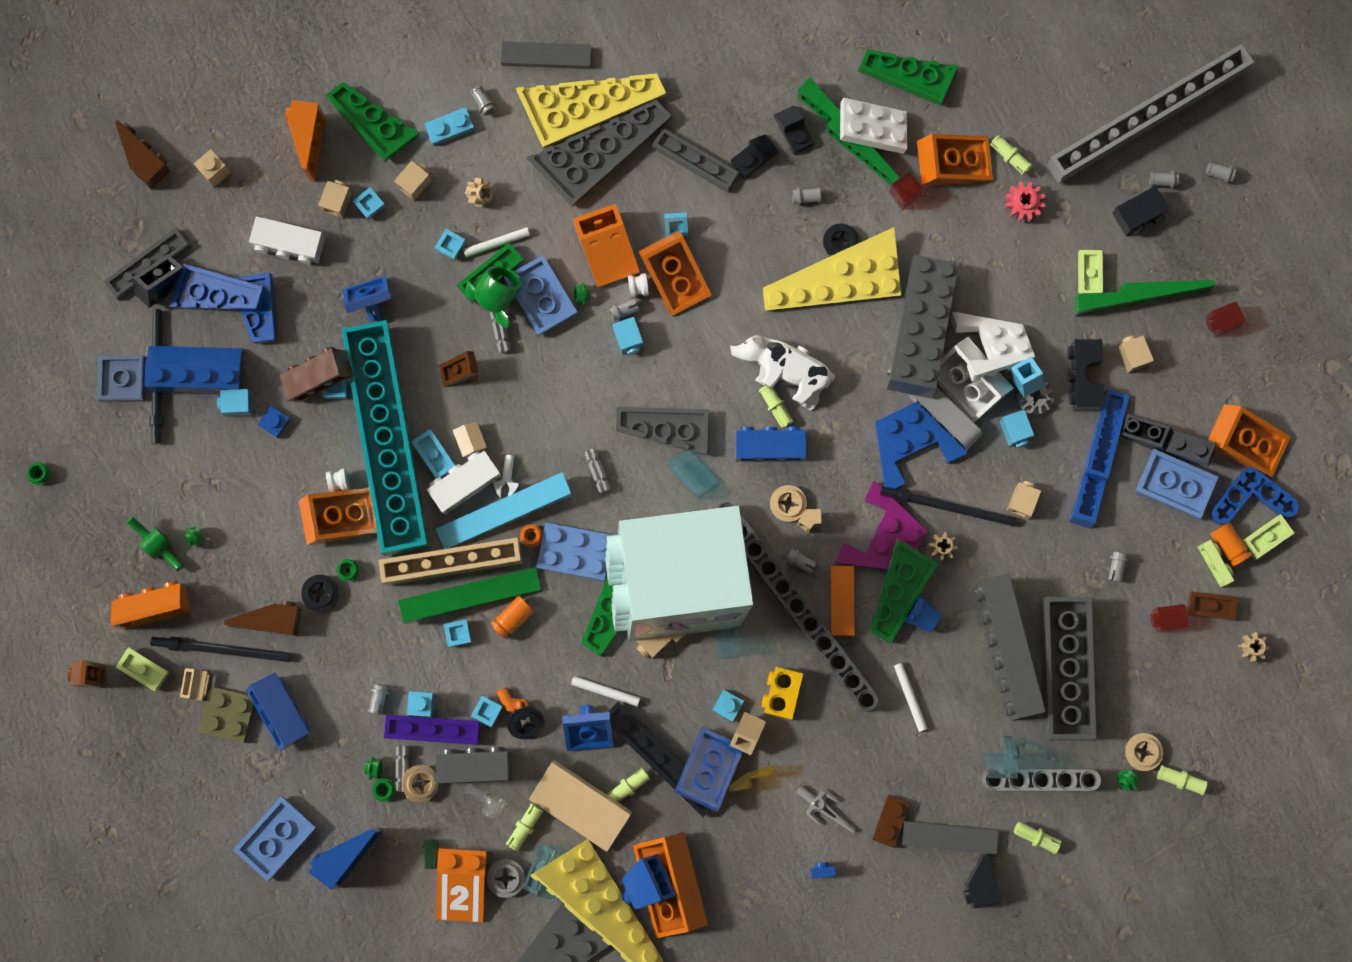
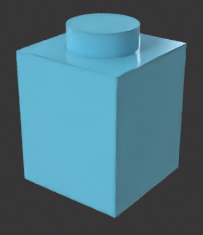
(628, 336)
(1027, 376)
(235, 402)
(1017, 429)
(421, 704)

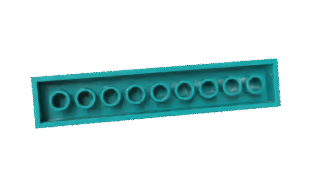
(385, 439)

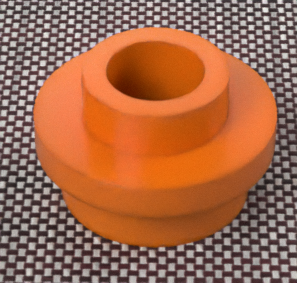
(528, 529)

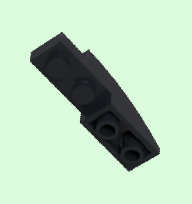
(1169, 441)

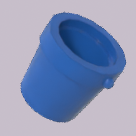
(923, 615)

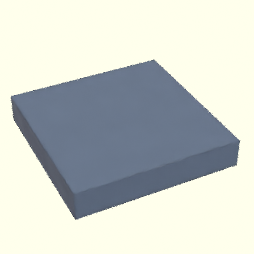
(121, 378)

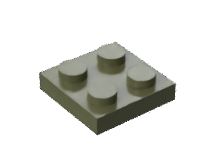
(227, 715)

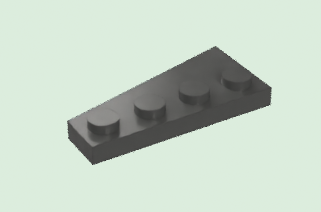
(669, 426)

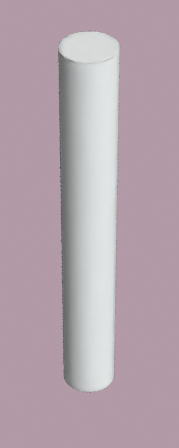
(496, 242)
(605, 691)
(910, 696)

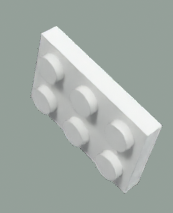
(873, 125)

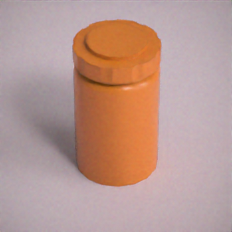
(1231, 544)
(512, 617)

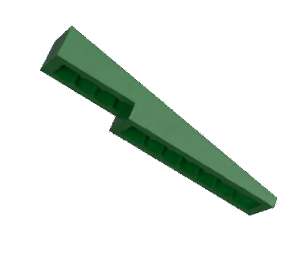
(816, 99)
(1137, 293)
(468, 595)

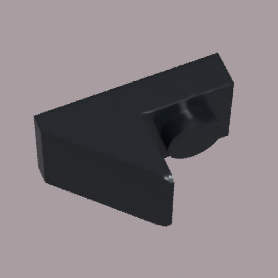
(794, 130)
(754, 156)

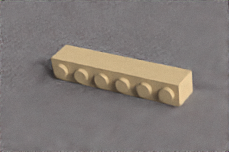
(450, 561)

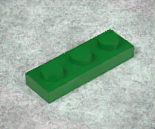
(505, 257)

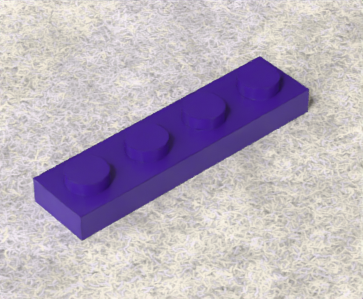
(432, 729)

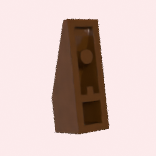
(275, 618)

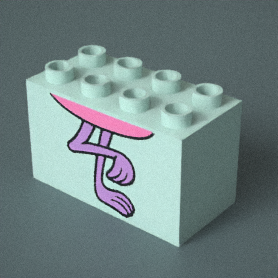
(679, 573)

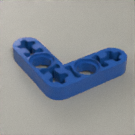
(1255, 489)

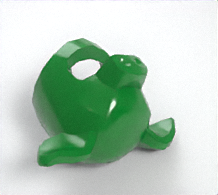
(494, 295)

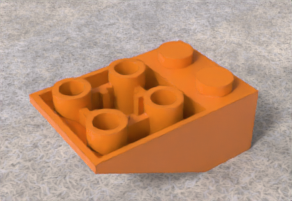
(606, 245)

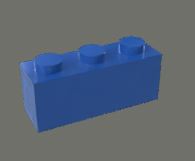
(770, 444)
(278, 711)

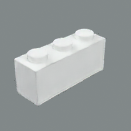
(286, 240)
(463, 482)

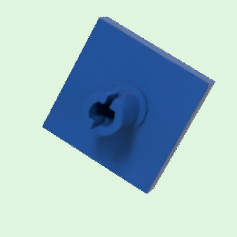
(367, 296)
(587, 730)

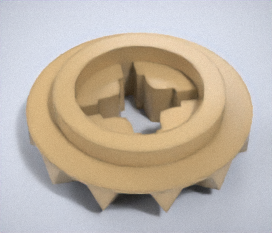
(797, 497)
(1152, 746)
(428, 789)

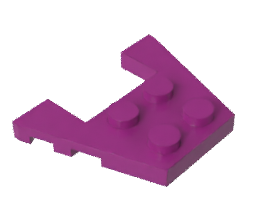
(894, 525)

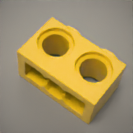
(788, 694)

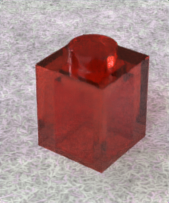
(906, 190)
(1225, 319)
(1169, 618)

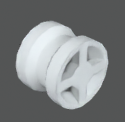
(638, 285)
(337, 480)

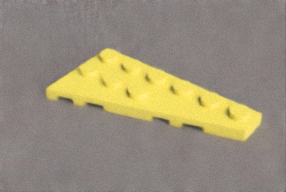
(575, 107)
(850, 275)
(595, 899)

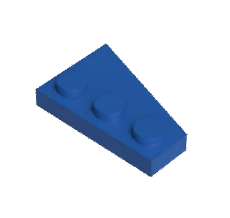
(262, 322)

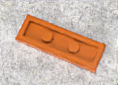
(842, 600)

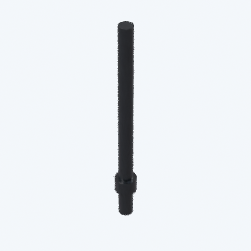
(156, 419)
(903, 495)
(176, 644)

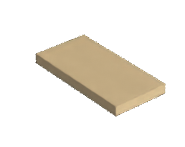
(580, 805)

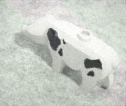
(788, 364)

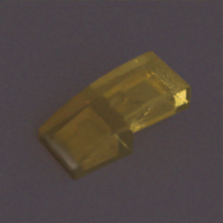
(745, 781)

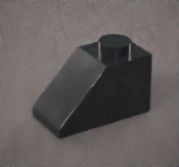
(156, 280)
(982, 884)

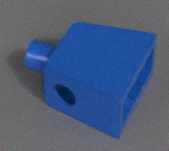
(647, 883)

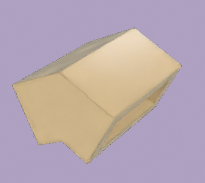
(469, 439)
(810, 519)
(195, 684)

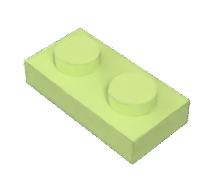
(1090, 271)
(1268, 536)
(1221, 571)
(142, 669)

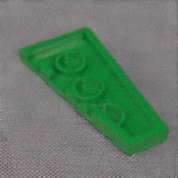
(916, 77)
(376, 127)
(901, 588)
(601, 626)

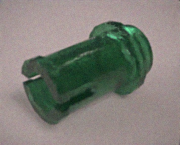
(431, 853)

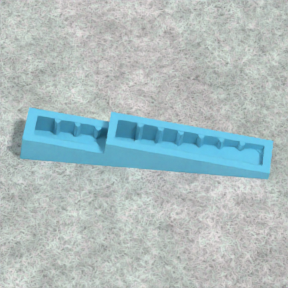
(504, 511)

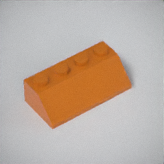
(686, 909)

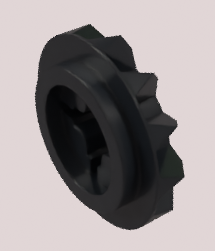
(835, 232)
(314, 583)
(527, 730)

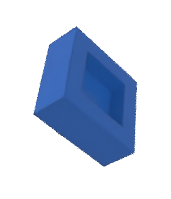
(274, 422)
(822, 870)

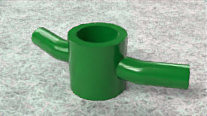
(155, 543)

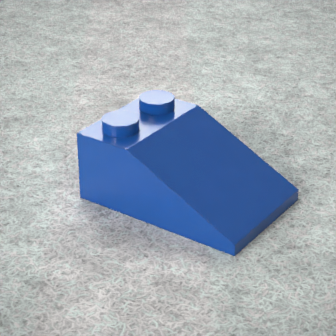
(337, 863)

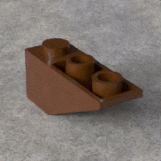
(144, 164)

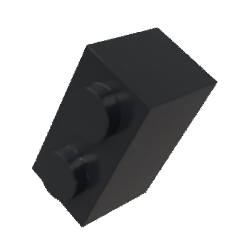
(1140, 211)

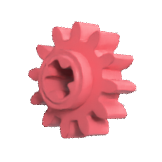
(1023, 193)

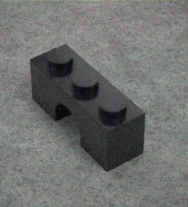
(1084, 394)

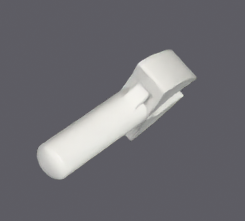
(506, 478)

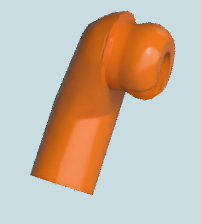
(508, 702)

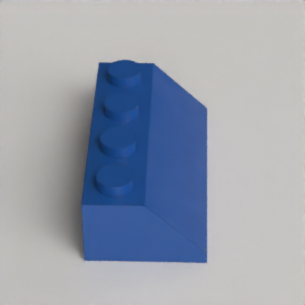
(193, 369)

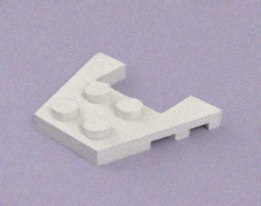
(1002, 340)

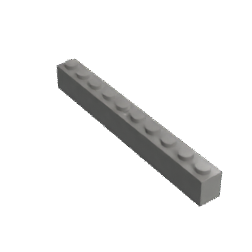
(1150, 113)

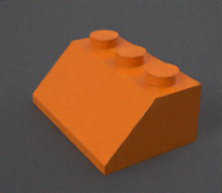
(150, 606)

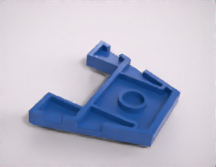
(908, 433)

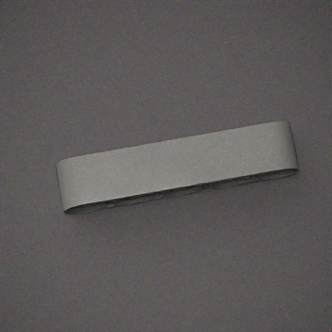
(949, 417)
(1052, 783)

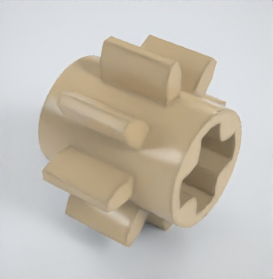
(479, 192)
(937, 550)
(1247, 651)

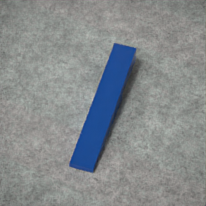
(1099, 459)

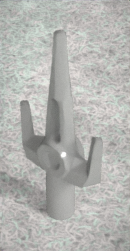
(818, 803)

